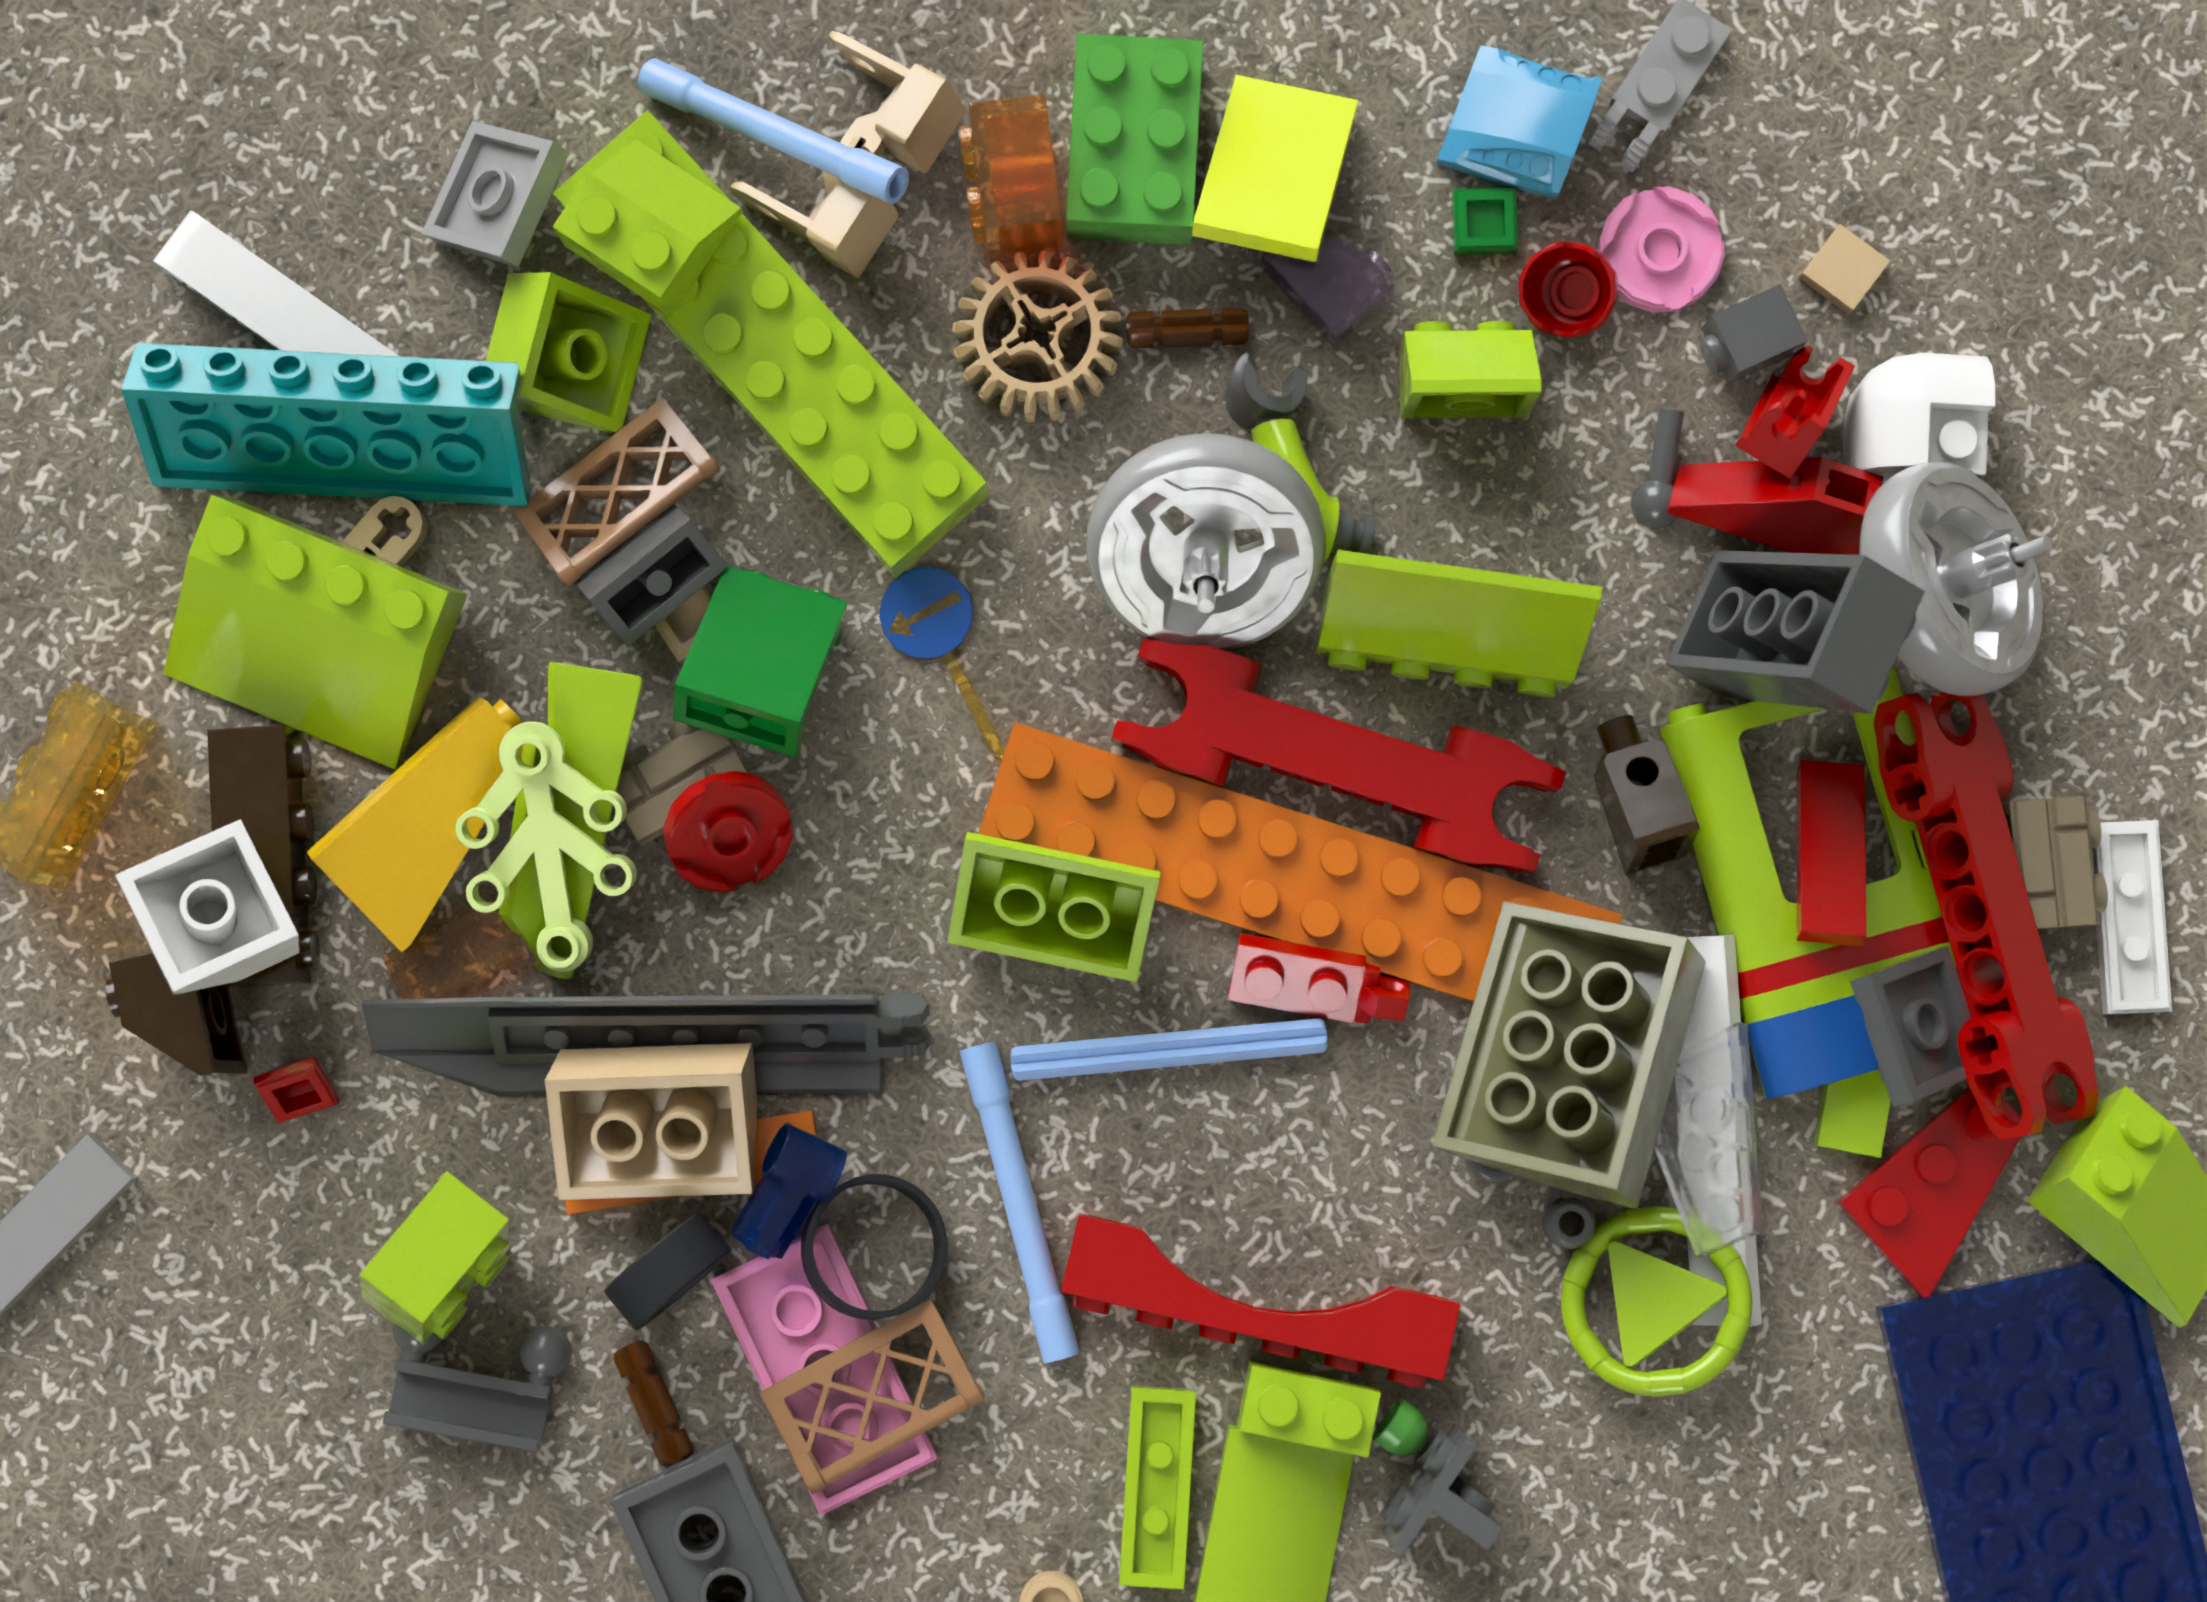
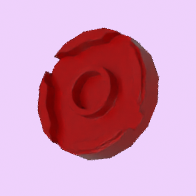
(727, 831)

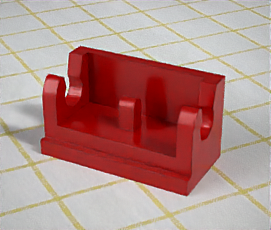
(1793, 413)

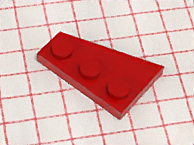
(1931, 1190)

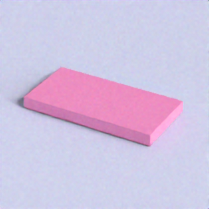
(790, 1327)

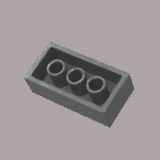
(1796, 629)

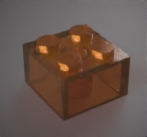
(1015, 168)

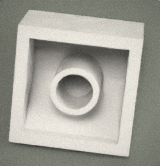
(210, 911)

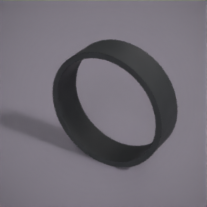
(939, 1239)

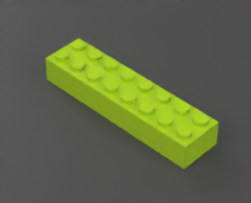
(812, 385)

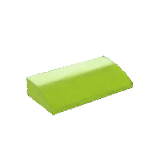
(1273, 1521)

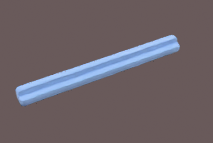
(1169, 1049)

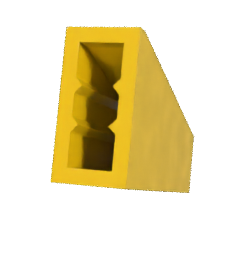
(402, 840)

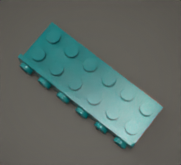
(328, 424)

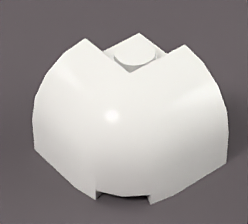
(1920, 413)

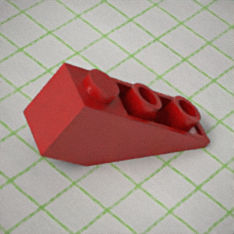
(1809, 513)

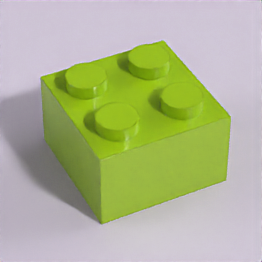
(436, 1260)

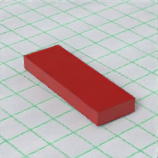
(1831, 853)

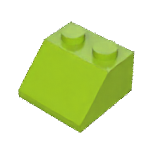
(646, 224)
(571, 348)
(1468, 372)

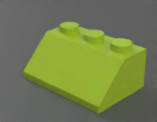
(1052, 907)

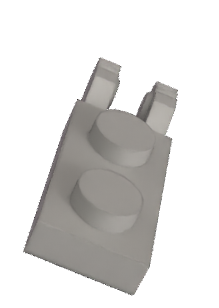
(1663, 78)

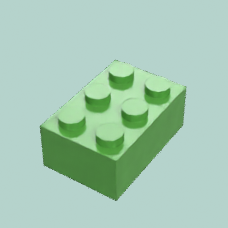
(1134, 139)

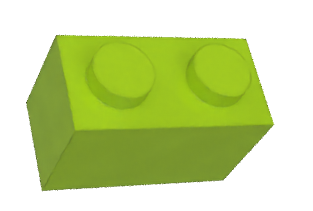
(1308, 1408)

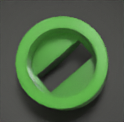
(1402, 1429)

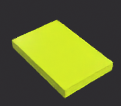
(1275, 168)

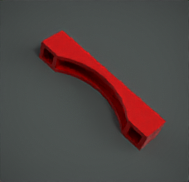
(1387, 1329)

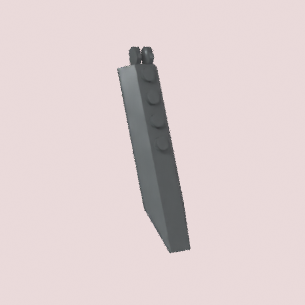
(512, 1041)

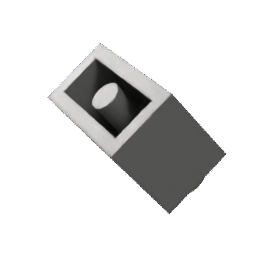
(650, 574)

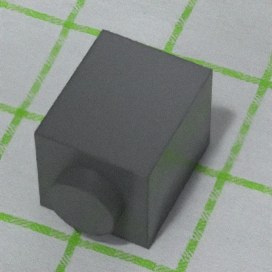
(1751, 335)

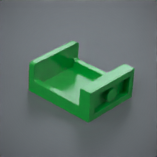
(758, 660)

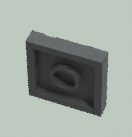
(1915, 1024)

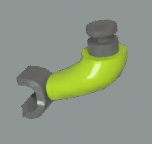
(1269, 427)

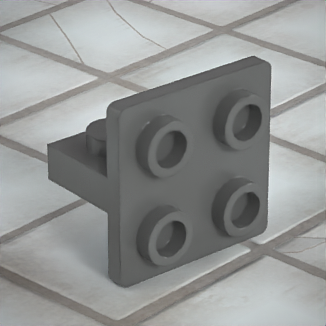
(1442, 1492)

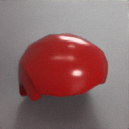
(1568, 289)

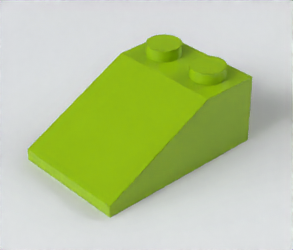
(2133, 1201)

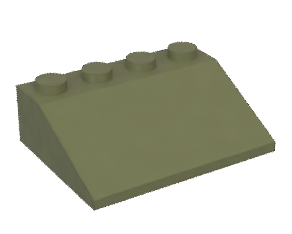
(1571, 1051)

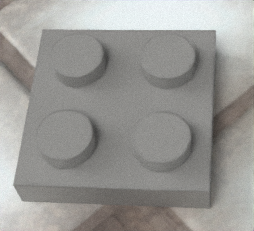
(495, 193)

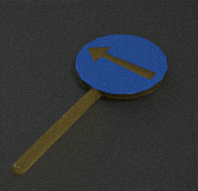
(927, 618)

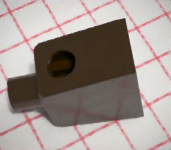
(1646, 821)

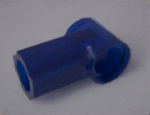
(794, 1176)

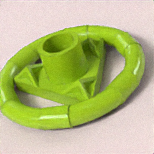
(1654, 1305)

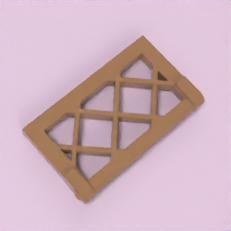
(574, 487)
(823, 1373)

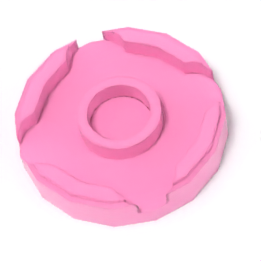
(1649, 265)

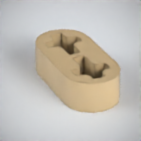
(371, 530)

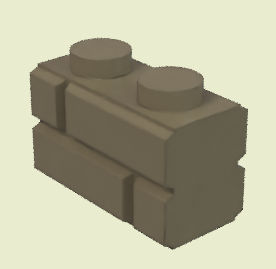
(658, 778)
(2056, 860)

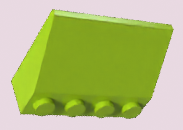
(1454, 622)
(309, 630)

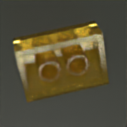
(69, 784)

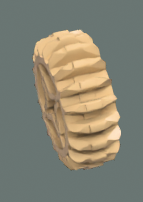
(1062, 319)

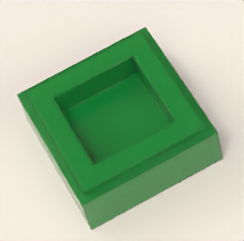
(1484, 221)

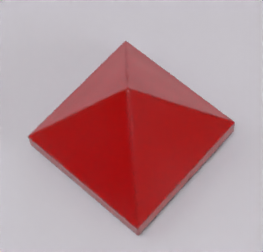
(295, 1089)

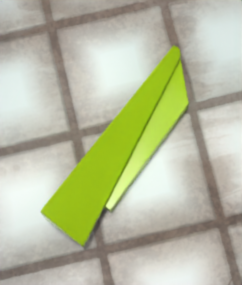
(594, 719)

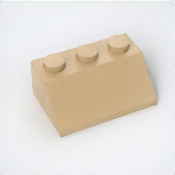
(653, 1121)

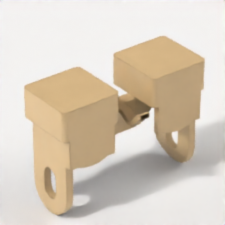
(912, 125)

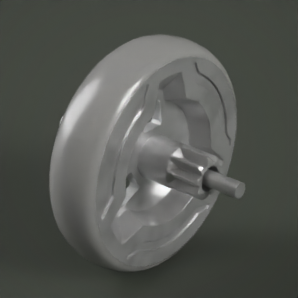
(1970, 556)
(1230, 589)

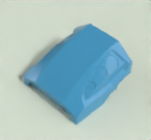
(1518, 123)

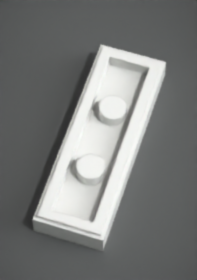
(2134, 923)

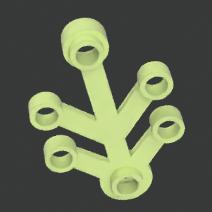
(546, 836)

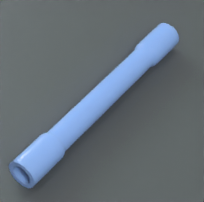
(852, 165)
(1046, 1302)

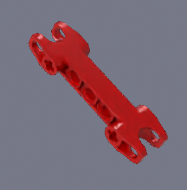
(1445, 789)
(2017, 1023)

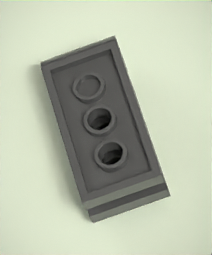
(746, 1541)

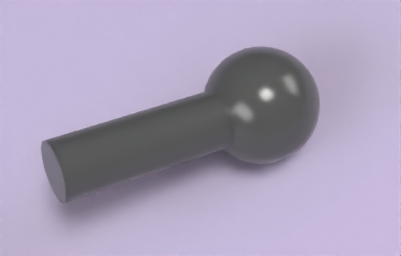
(1653, 496)

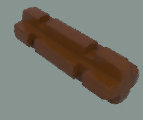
(1187, 328)
(653, 1403)

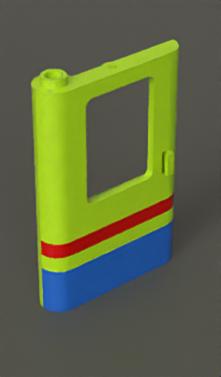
(1795, 992)

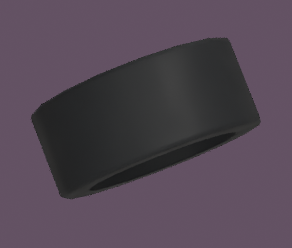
(667, 1271)

